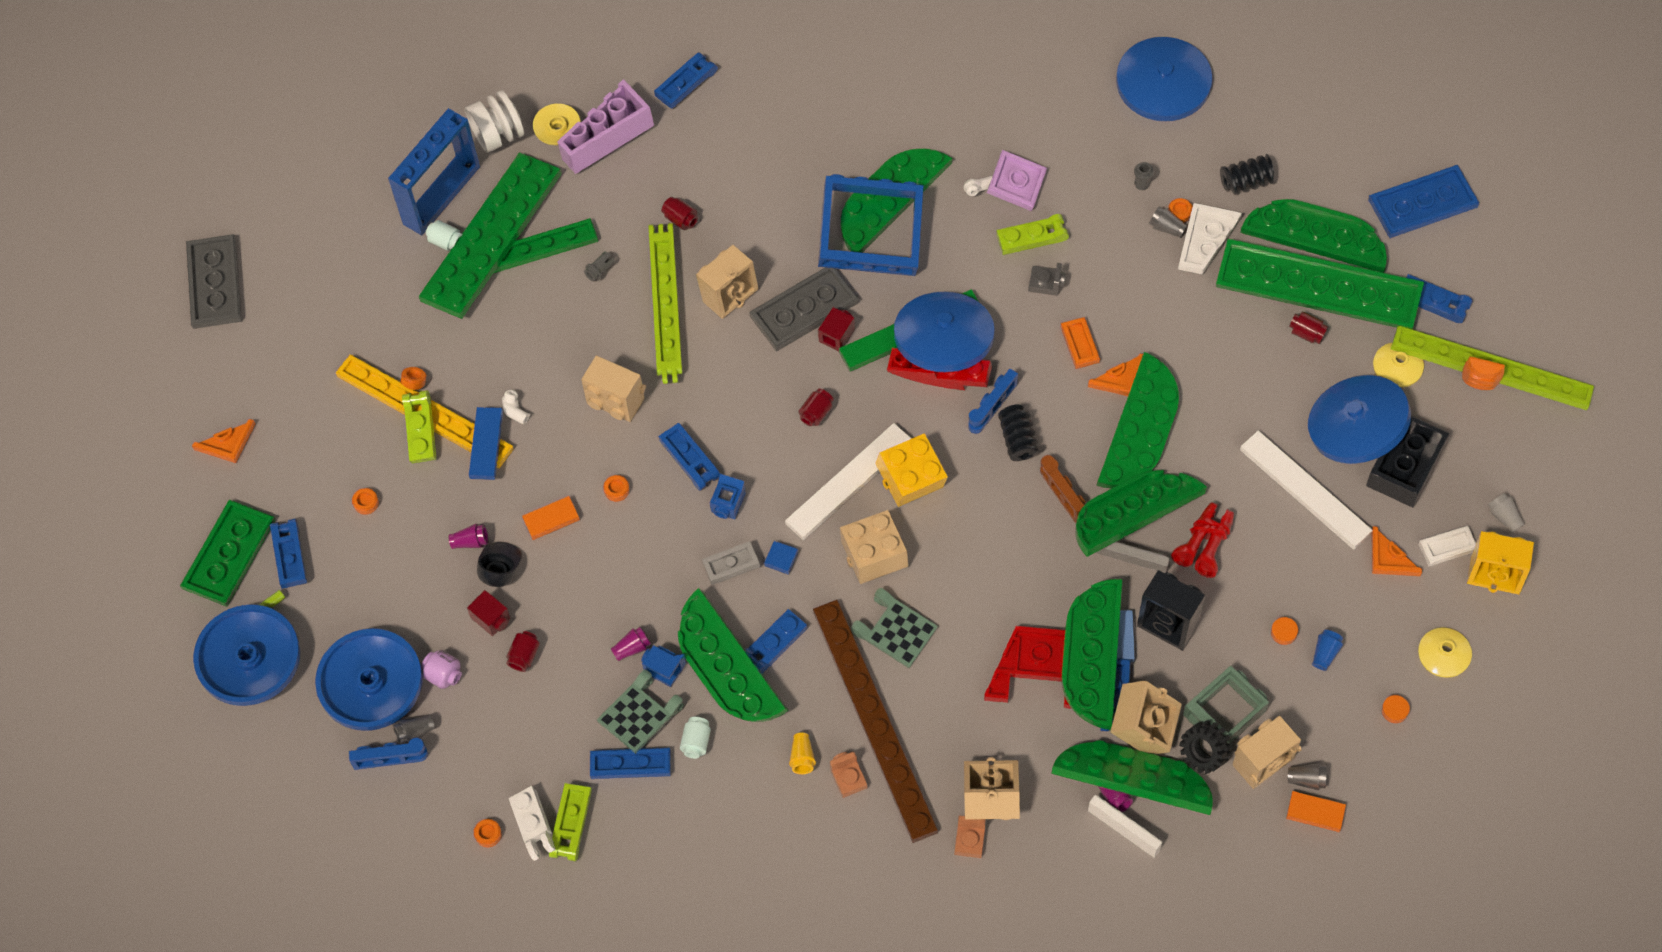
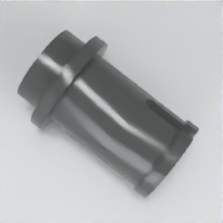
(1143, 173)
(599, 266)

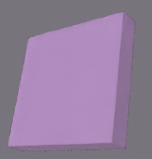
(1016, 180)

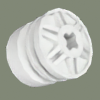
(494, 121)

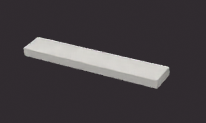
(843, 485)
(1306, 490)

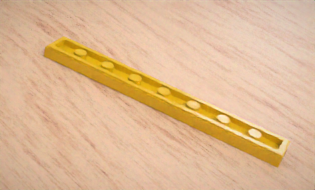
(390, 393)

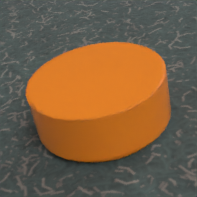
(1181, 208)
(413, 378)
(616, 488)
(365, 501)
(1284, 631)
(1395, 709)
(487, 833)

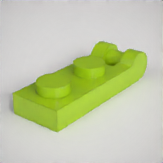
(1032, 235)
(419, 427)
(570, 820)

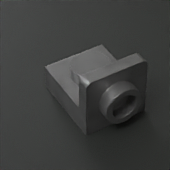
(1046, 280)

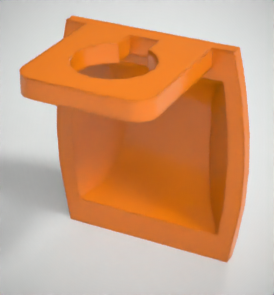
(1482, 373)

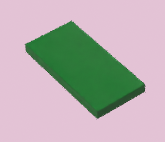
(227, 553)

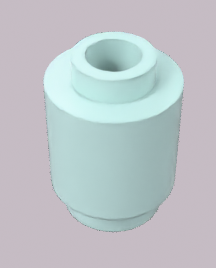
(442, 235)
(695, 737)

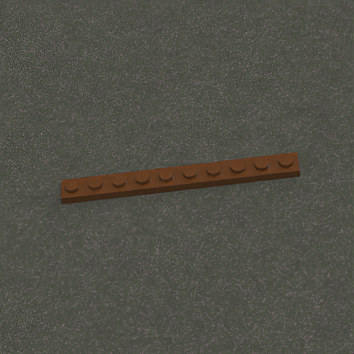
(875, 722)

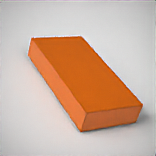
(1080, 343)
(550, 518)
(1316, 811)

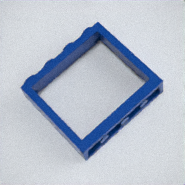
(448, 129)
(865, 261)

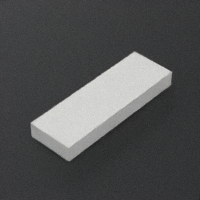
(1125, 826)

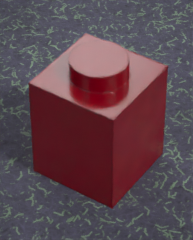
(836, 329)
(489, 613)

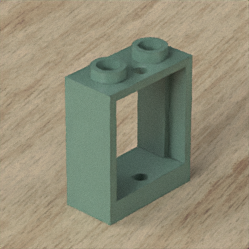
(1239, 682)

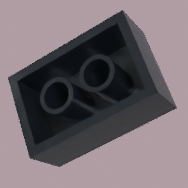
(1408, 465)
(1170, 609)

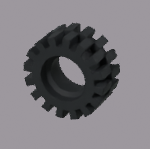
(1216, 740)

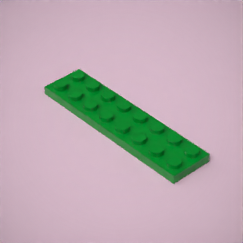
(490, 235)
(1319, 284)

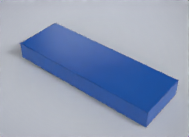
(485, 443)
(627, 764)

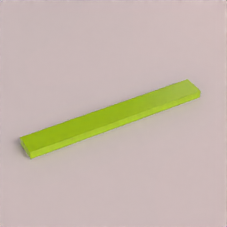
(1515, 374)

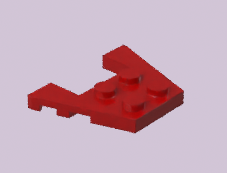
(1028, 655)

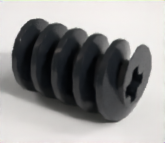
(1247, 173)
(1018, 433)

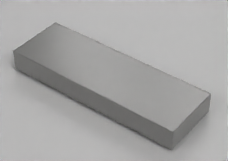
(1136, 556)

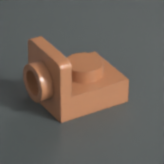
(847, 774)
(970, 837)

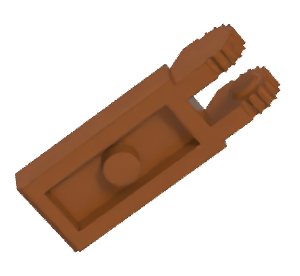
(1061, 486)

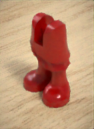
(1207, 529)

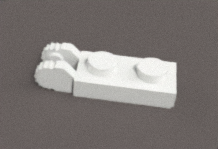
(532, 821)

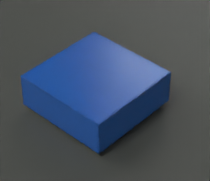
(781, 557)

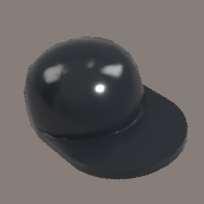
(498, 564)

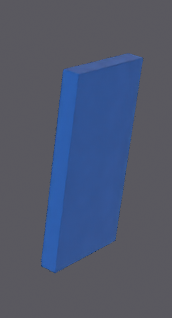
(1423, 201)

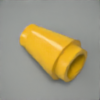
(802, 756)

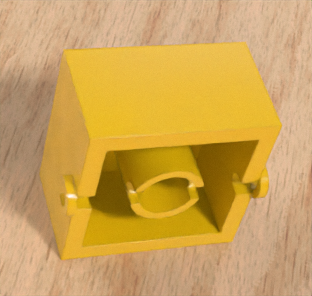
(911, 470)
(1500, 562)

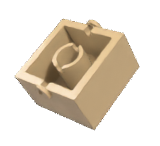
(726, 281)
(613, 389)
(873, 547)
(1146, 717)
(1266, 751)
(991, 789)

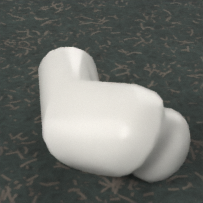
(973, 186)
(511, 407)

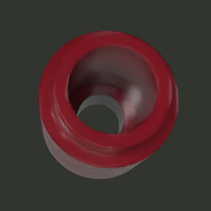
(680, 213)
(1308, 327)
(816, 407)
(522, 651)

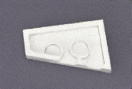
(1205, 236)

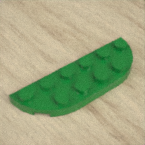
(869, 215)
(1318, 232)
(1142, 425)
(1132, 507)
(1092, 652)
(725, 664)
(1135, 774)

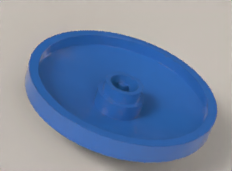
(1164, 78)
(944, 331)
(1359, 419)
(246, 655)
(368, 679)

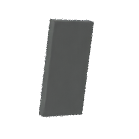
(213, 281)
(803, 307)

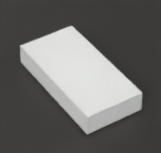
(1447, 546)

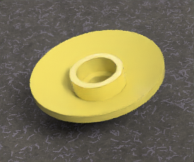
(553, 117)
(1403, 373)
(1439, 661)

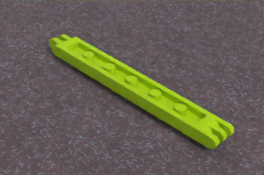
(665, 302)

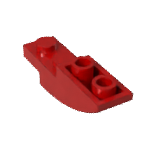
(976, 375)

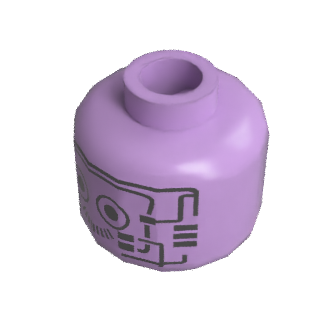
(441, 669)

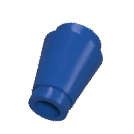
(1326, 649)

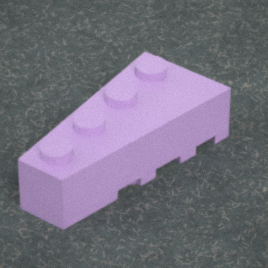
(606, 128)

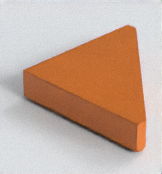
(1119, 378)
(227, 443)
(1389, 558)

